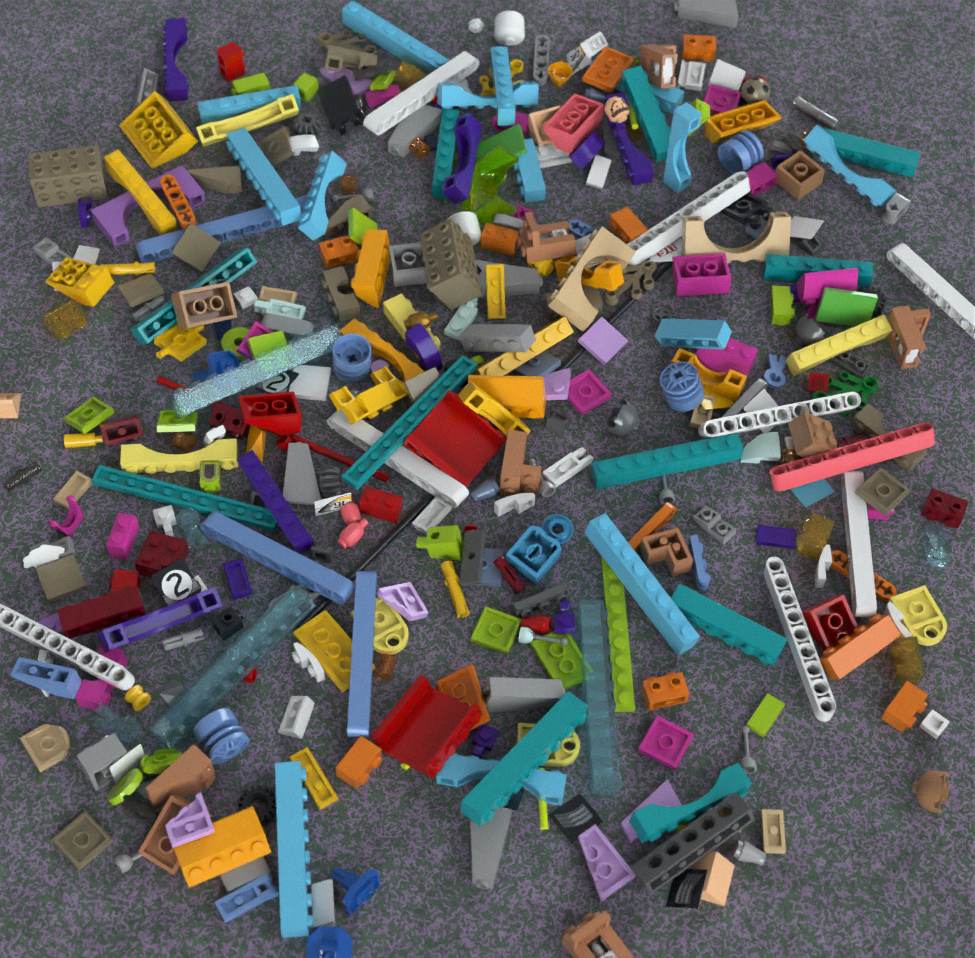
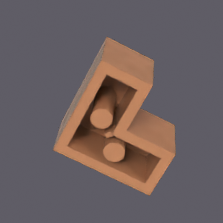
(667, 547)

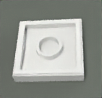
(311, 382)

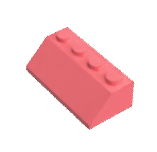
(574, 123)

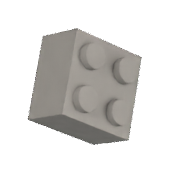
(407, 264)
(99, 758)

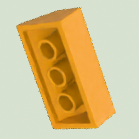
(747, 118)
(372, 267)
(518, 394)
(234, 843)

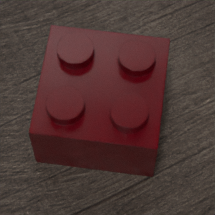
(160, 552)

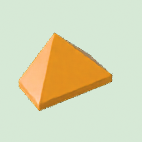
(256, 441)

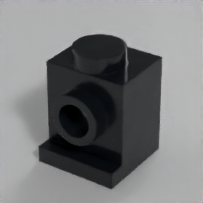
(227, 628)

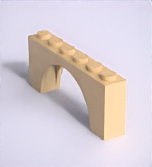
(773, 240)
(570, 298)

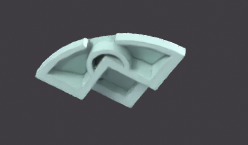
(762, 448)

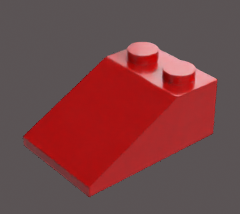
(272, 412)
(830, 621)

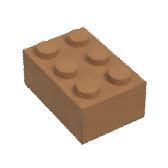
(204, 305)

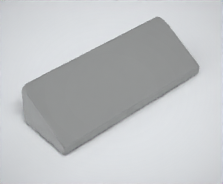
(146, 86)

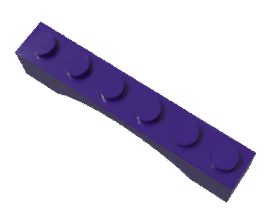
(176, 36)
(467, 133)
(637, 164)
(275, 502)
(159, 620)

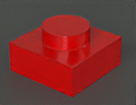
(818, 382)

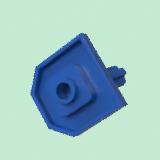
(217, 363)
(358, 888)
(329, 943)

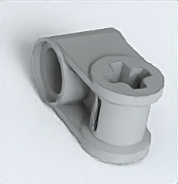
(895, 208)

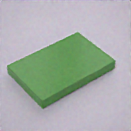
(510, 140)
(845, 307)

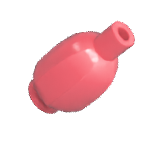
(350, 513)
(352, 534)

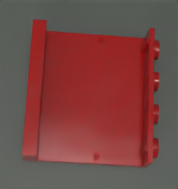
(455, 439)
(425, 727)

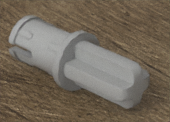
(148, 308)
(183, 639)

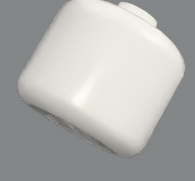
(509, 28)
(469, 224)

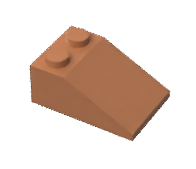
(183, 777)
(157, 843)

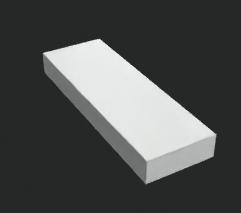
(594, 44)

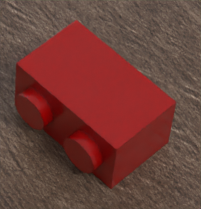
(231, 61)
(381, 504)

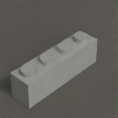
(497, 338)

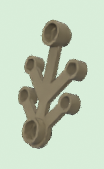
(326, 39)
(646, 269)

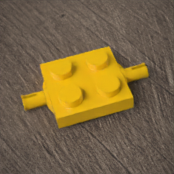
(180, 342)

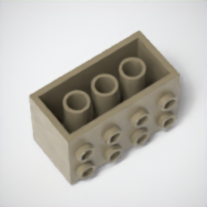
(67, 175)
(450, 264)

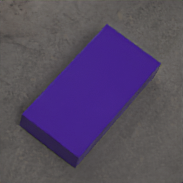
(776, 536)
(237, 579)

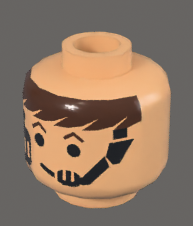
(616, 109)

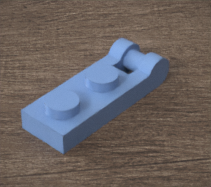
(699, 565)
(246, 898)

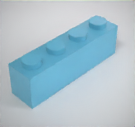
(530, 175)
(693, 333)

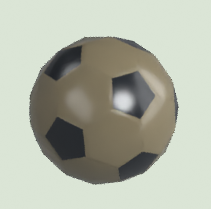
(755, 90)

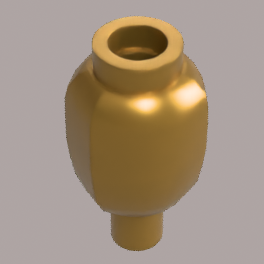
(420, 317)

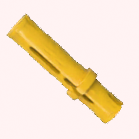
(130, 268)
(452, 581)

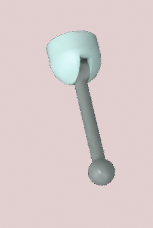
(527, 635)

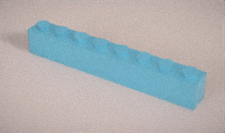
(391, 38)
(263, 176)
(641, 584)
(291, 850)

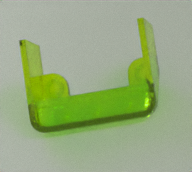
(487, 176)

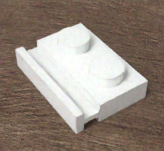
(691, 75)
(549, 156)

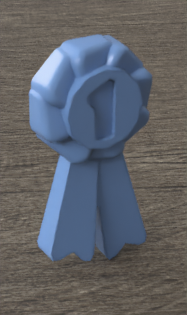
(774, 375)

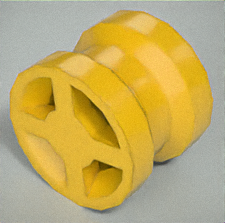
(137, 698)

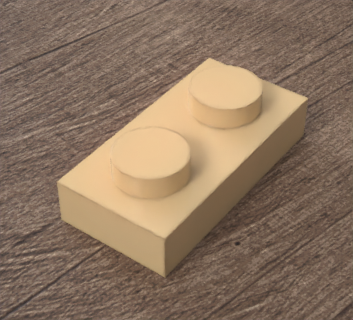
(702, 415)
(773, 831)

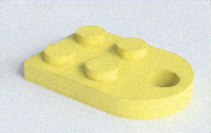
(921, 615)
(388, 626)
(562, 756)

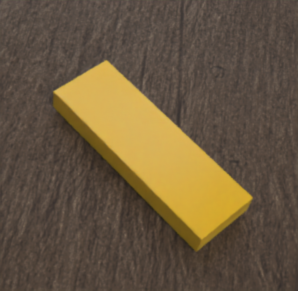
(495, 291)
(315, 779)

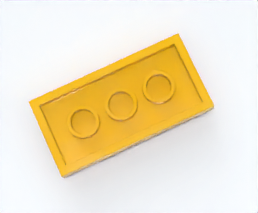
(329, 646)

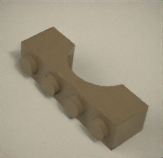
(869, 423)

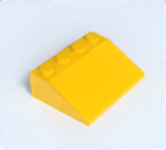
(157, 131)

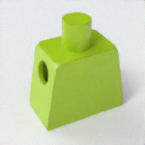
(443, 542)

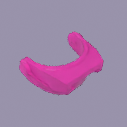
(72, 520)

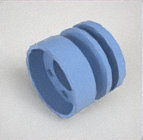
(740, 152)
(351, 358)
(682, 386)
(221, 736)

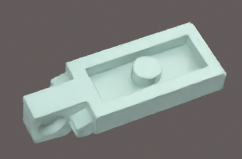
(280, 308)
(463, 317)

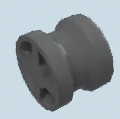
(661, 313)

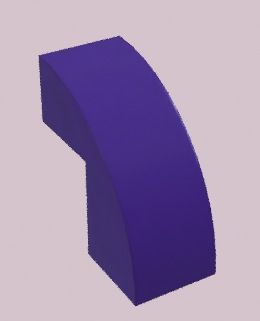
(587, 150)
(424, 346)

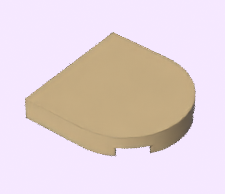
(46, 745)

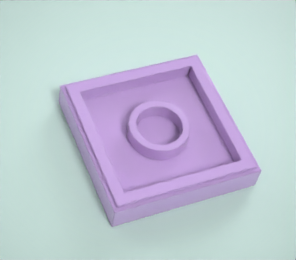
(603, 341)

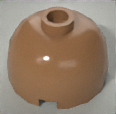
(932, 790)

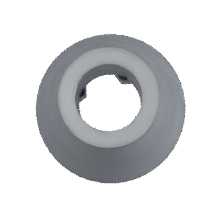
(748, 853)

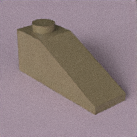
(219, 178)
(339, 221)

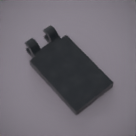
(340, 104)
(748, 209)

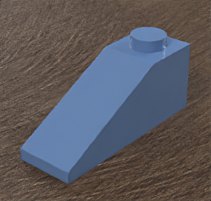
(48, 677)

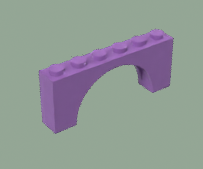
(113, 214)

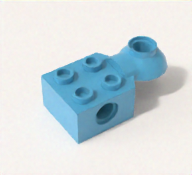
(540, 548)

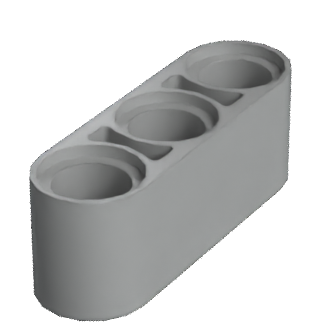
(291, 327)

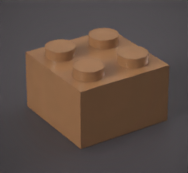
(799, 175)
(811, 435)

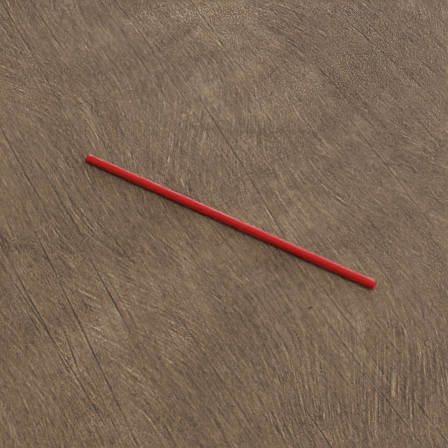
(313, 446)

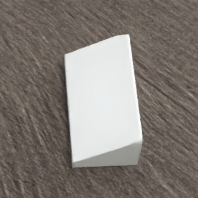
(296, 716)
(323, 904)

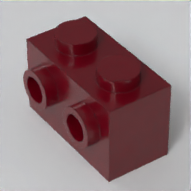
(231, 420)
(121, 429)
(944, 508)

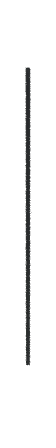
(415, 513)

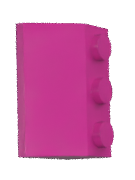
(701, 274)
(811, 285)
(734, 356)

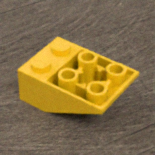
(81, 281)

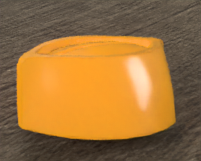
(559, 73)

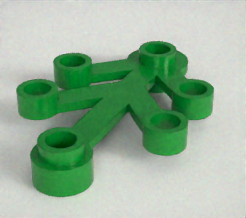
(861, 385)

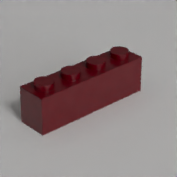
(101, 612)

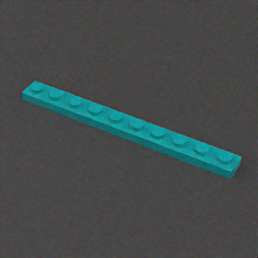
(407, 423)
(184, 497)

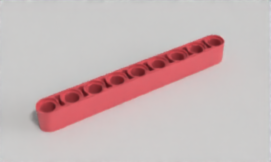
(852, 456)

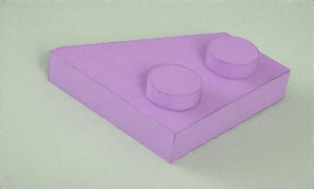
(404, 600)
(190, 823)

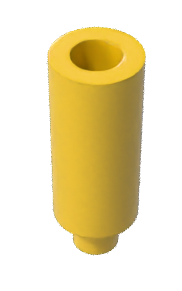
(82, 440)

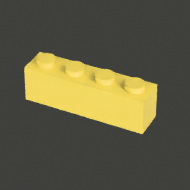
(397, 310)

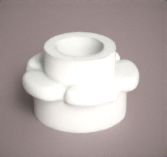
(475, 25)

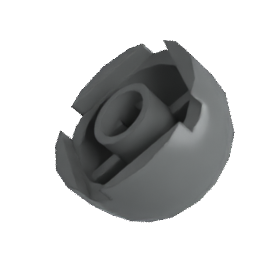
(809, 331)
(624, 418)

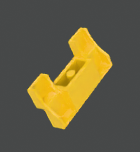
(370, 402)

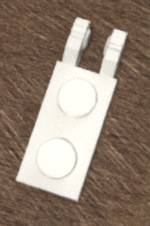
(567, 467)

